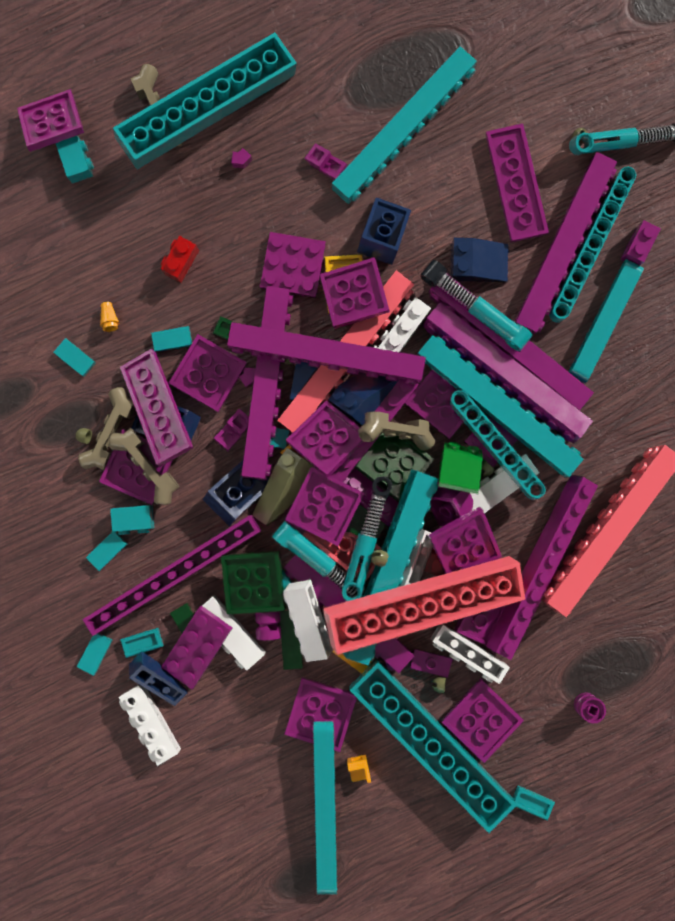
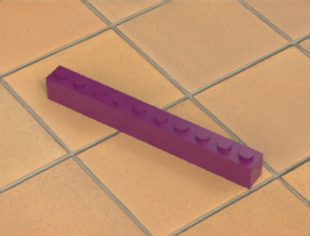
(565, 242)
(326, 352)
(529, 357)
(507, 373)
(266, 390)
(390, 405)
(542, 564)
(171, 575)

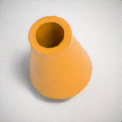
(108, 318)

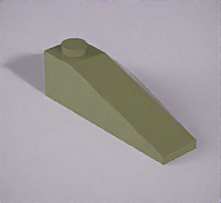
(282, 486)

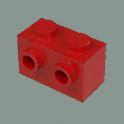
(179, 259)

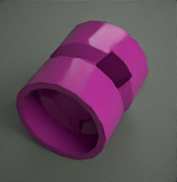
(268, 625)
(586, 704)

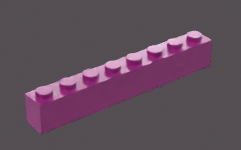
(330, 594)

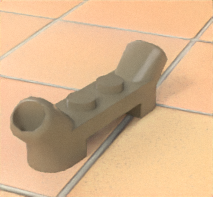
(144, 84)
(379, 423)
(131, 442)
(99, 455)

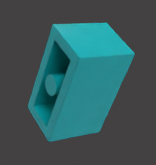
(74, 159)
(132, 518)

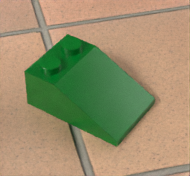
(460, 467)

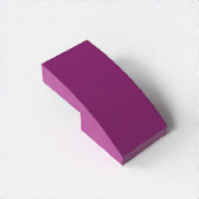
(325, 162)
(233, 430)

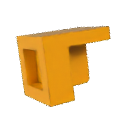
(359, 768)

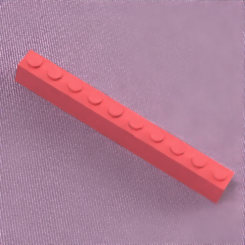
(361, 333)

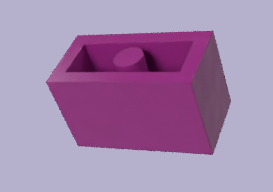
(641, 243)

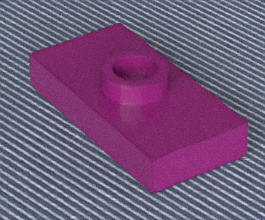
(431, 663)

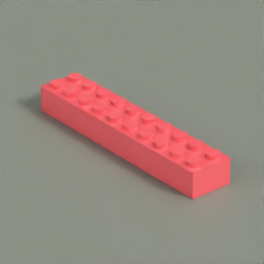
(610, 529)
(423, 604)

